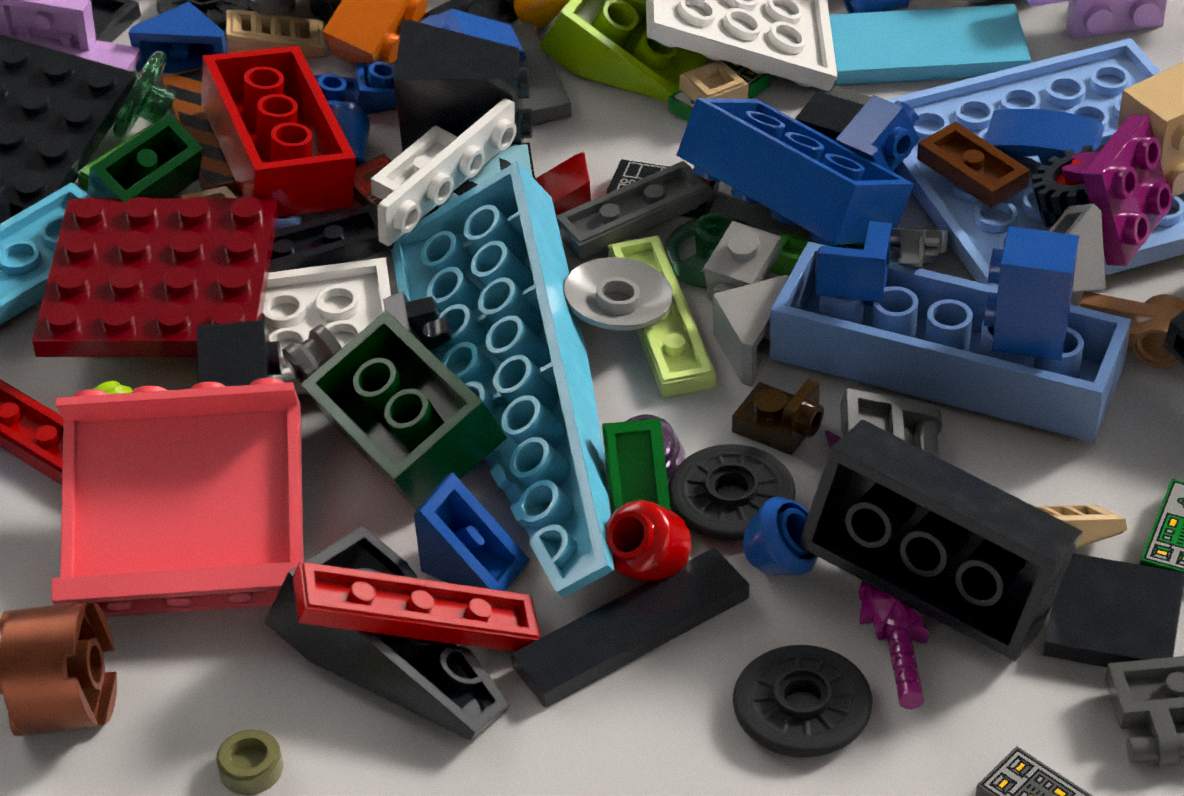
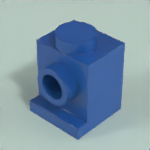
(882, 132)

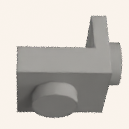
(741, 258)

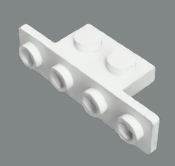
(435, 168)

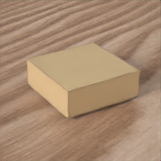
(713, 81)

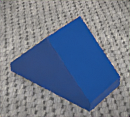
(180, 33)
(463, 541)

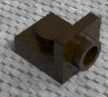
(779, 417)

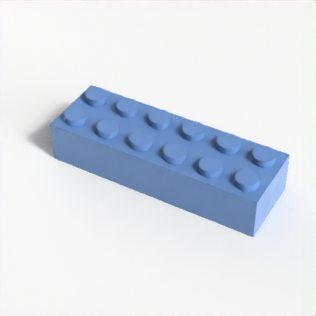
(935, 347)

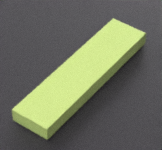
(674, 342)

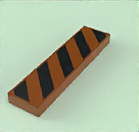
(190, 115)

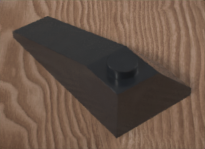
(420, 675)

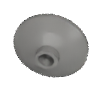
(618, 293)

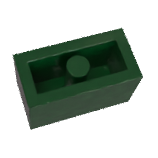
(150, 165)

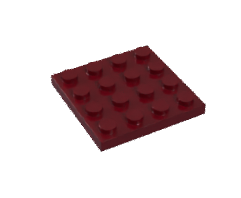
(151, 271)

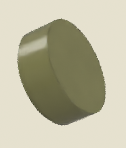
(249, 762)

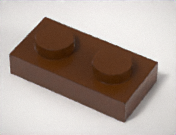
(973, 164)

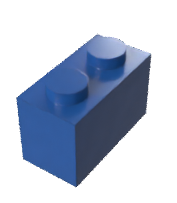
(1033, 292)

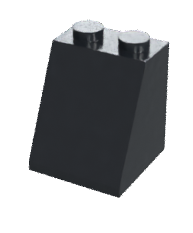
(455, 81)

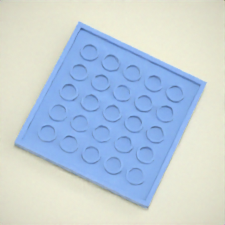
(1075, 83)

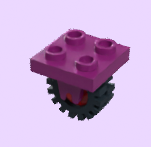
(1119, 178)

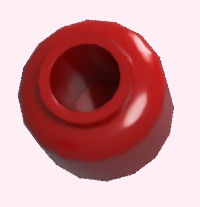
(647, 541)

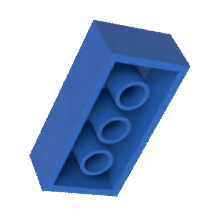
(791, 170)

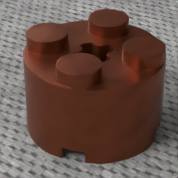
(56, 668)

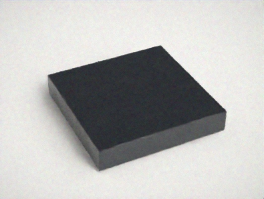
(1114, 612)

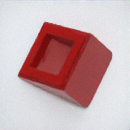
(567, 183)

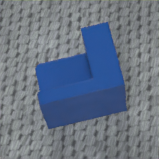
(855, 271)

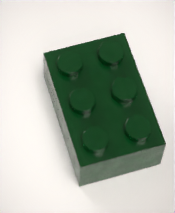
(403, 409)

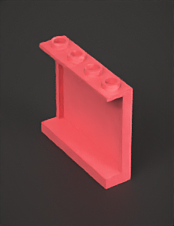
(180, 497)

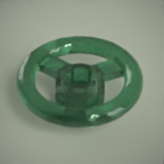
(145, 97)
(708, 233)

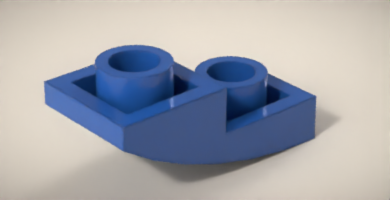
(370, 87)
(1042, 133)

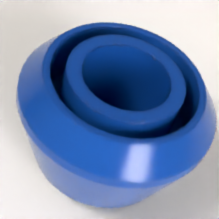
(774, 537)

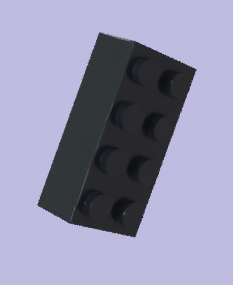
(938, 538)

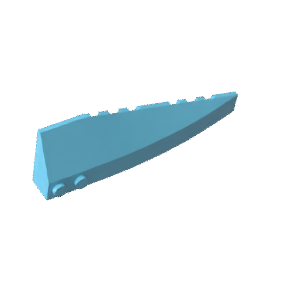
(500, 282)

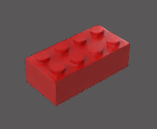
(278, 130)

